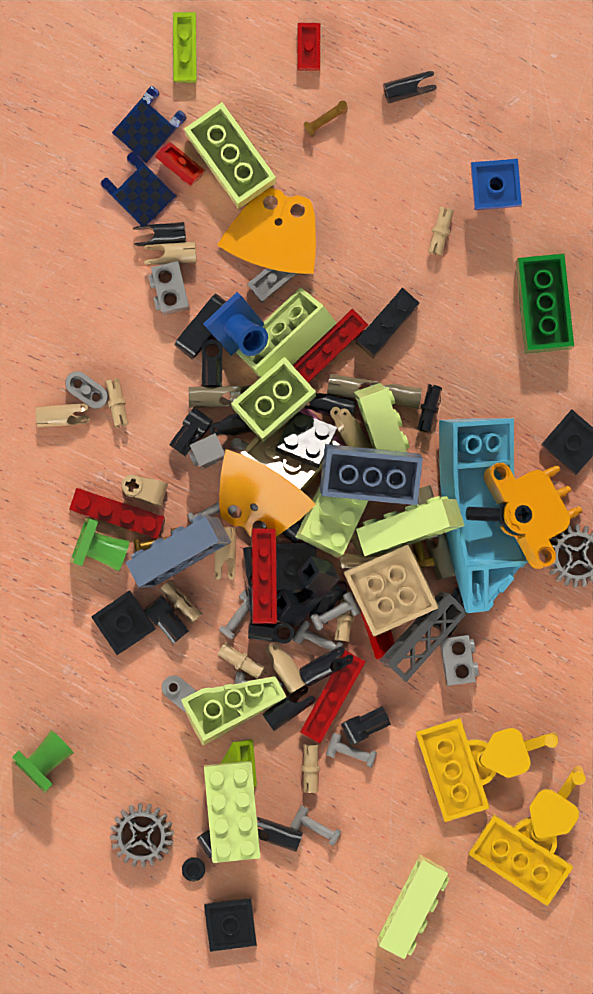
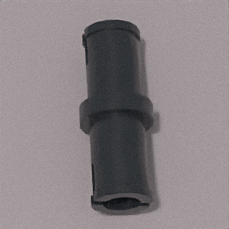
(429, 408)

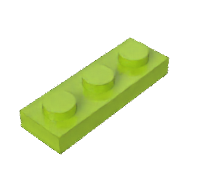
(184, 47)

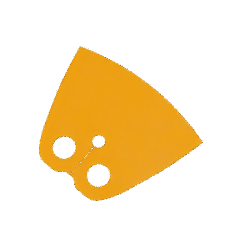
(275, 247)
(251, 482)

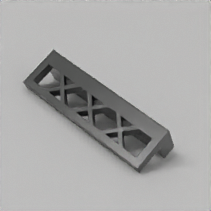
(415, 633)

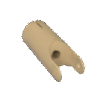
(182, 252)
(60, 415)
(349, 429)
(226, 554)
(285, 667)

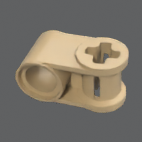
(149, 489)

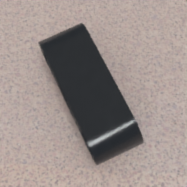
(196, 334)

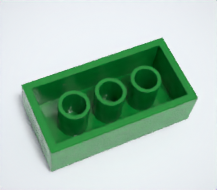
(544, 303)

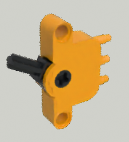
(533, 499)

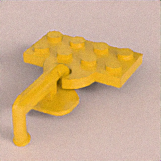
(459, 771)
(529, 857)

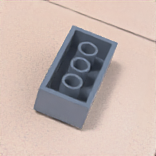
(371, 474)
(177, 551)

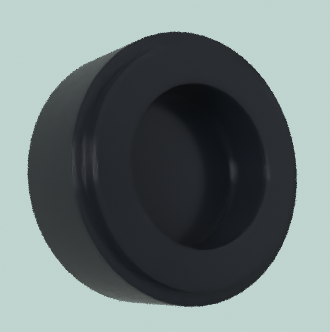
(193, 869)

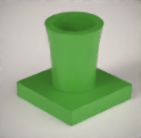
(99, 547)
(43, 760)

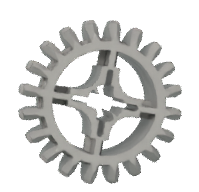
(563, 572)
(134, 826)

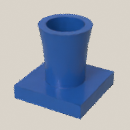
(498, 173)
(238, 327)

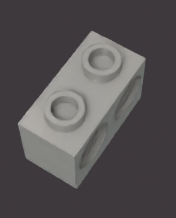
(174, 287)
(206, 452)
(451, 661)

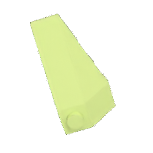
(226, 707)

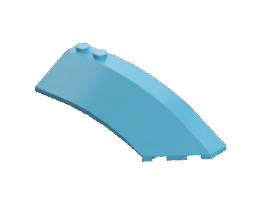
(479, 551)

